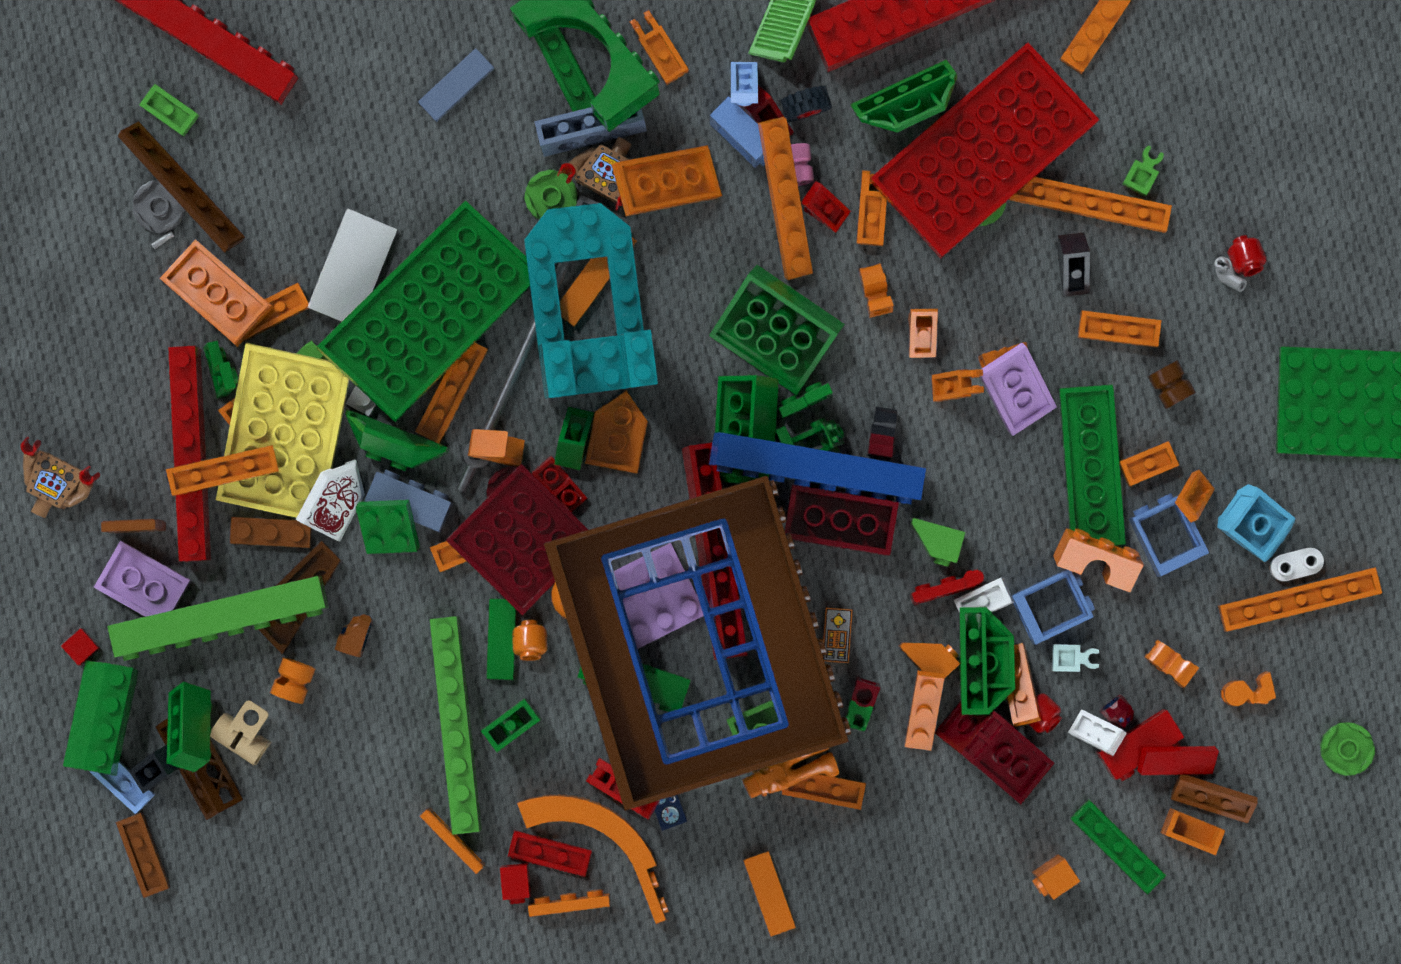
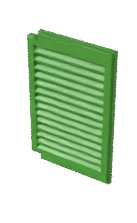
(781, 29)

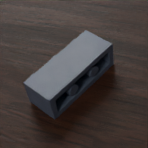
(427, 508)

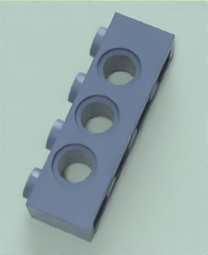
(582, 130)

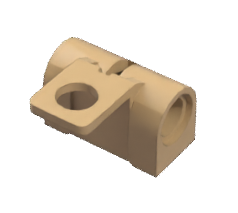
(241, 737)

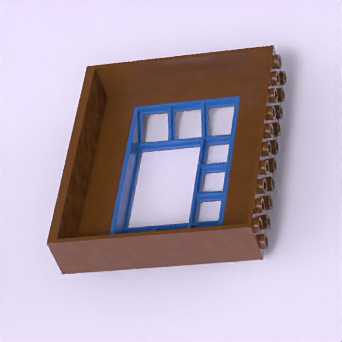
(776, 617)

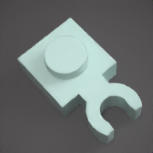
(1069, 658)

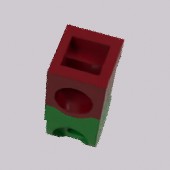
(862, 703)

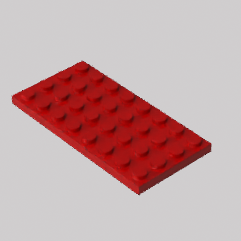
(984, 150)

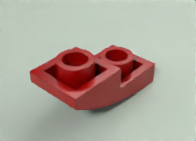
(559, 484)

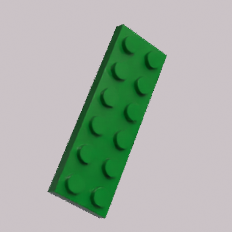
(1092, 462)

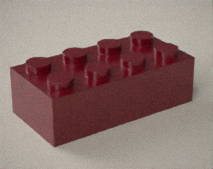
(841, 520)

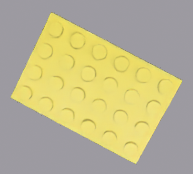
(296, 408)

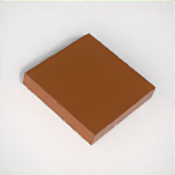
(131, 526)

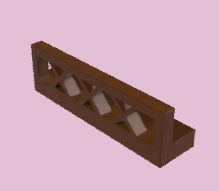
(202, 785)

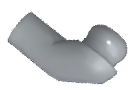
(1227, 276)

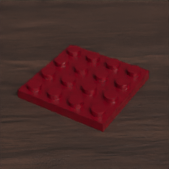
(509, 534)

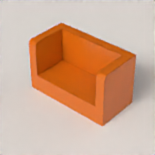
(1192, 831)

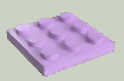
(660, 609)

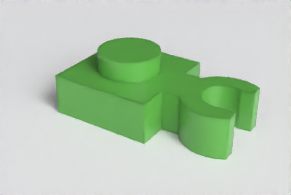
(1142, 175)

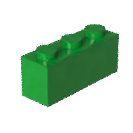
(189, 726)

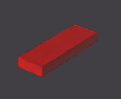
(1177, 760)
(549, 853)

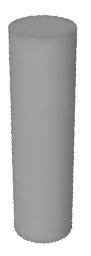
(162, 240)

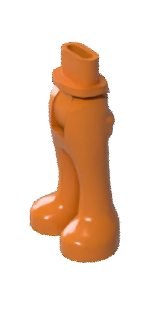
(781, 776)

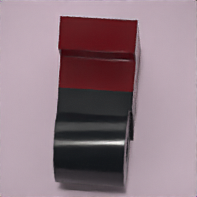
(882, 432)

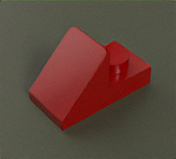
(825, 207)

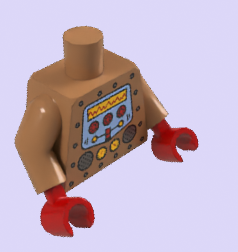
(595, 169)
(53, 479)

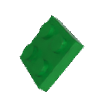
(387, 526)

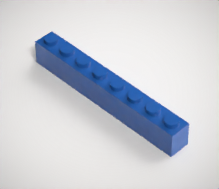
(816, 466)

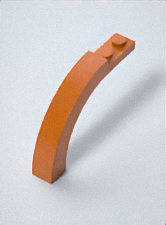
(595, 815)

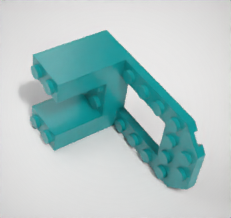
(592, 363)

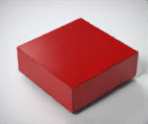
(80, 646)

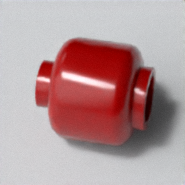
(1247, 256)
(1049, 714)

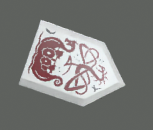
(333, 500)

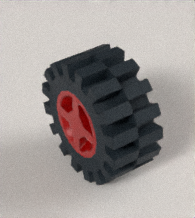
(806, 103)

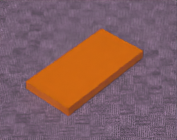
(666, 180)
(216, 293)

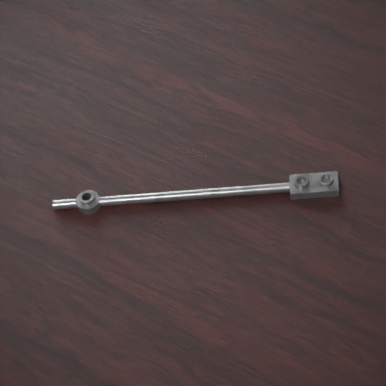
(511, 379)

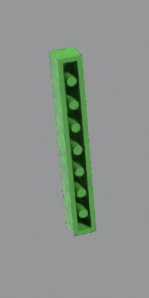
(218, 616)
(455, 725)

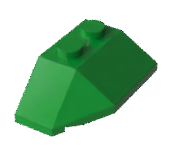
(908, 99)
(392, 443)
(984, 661)

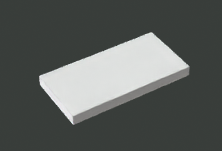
(351, 265)

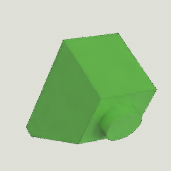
(939, 541)

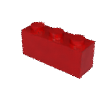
(1155, 731)

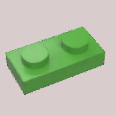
(169, 110)

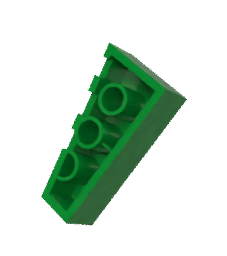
(665, 687)

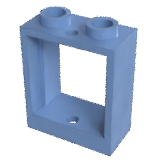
(738, 131)
(1179, 560)
(1084, 604)

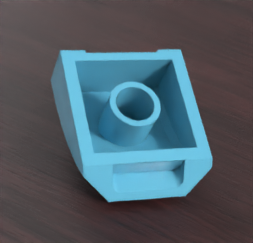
(1256, 522)

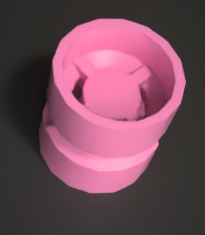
(801, 157)

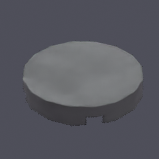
(165, 210)

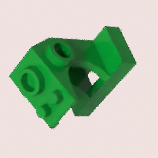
(828, 432)

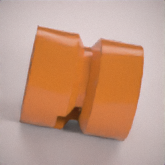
(292, 680)

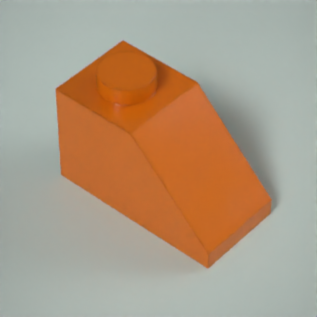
(931, 657)

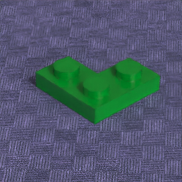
(221, 373)
(814, 394)

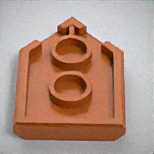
(617, 435)

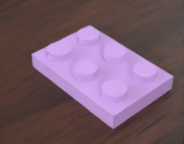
(1017, 389)
(141, 582)

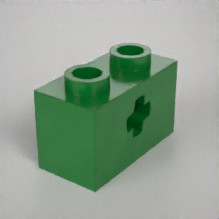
(511, 724)

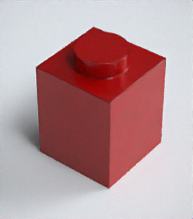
(515, 883)

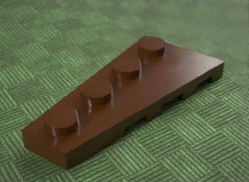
(318, 562)

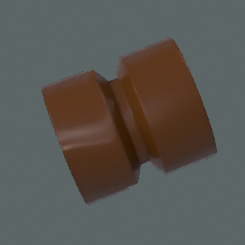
(1171, 384)

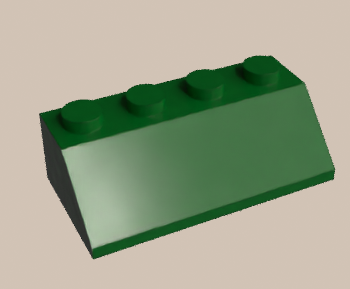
(746, 409)
(101, 717)

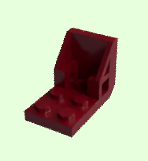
(996, 751)

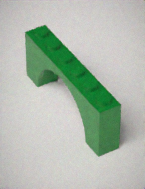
(628, 83)

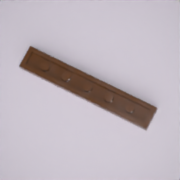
(181, 186)

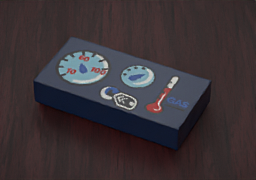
(670, 812)

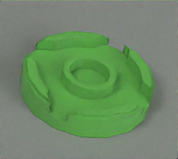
(557, 196)
(1339, 748)

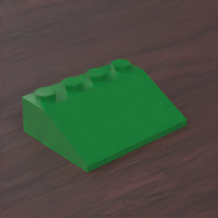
(776, 329)

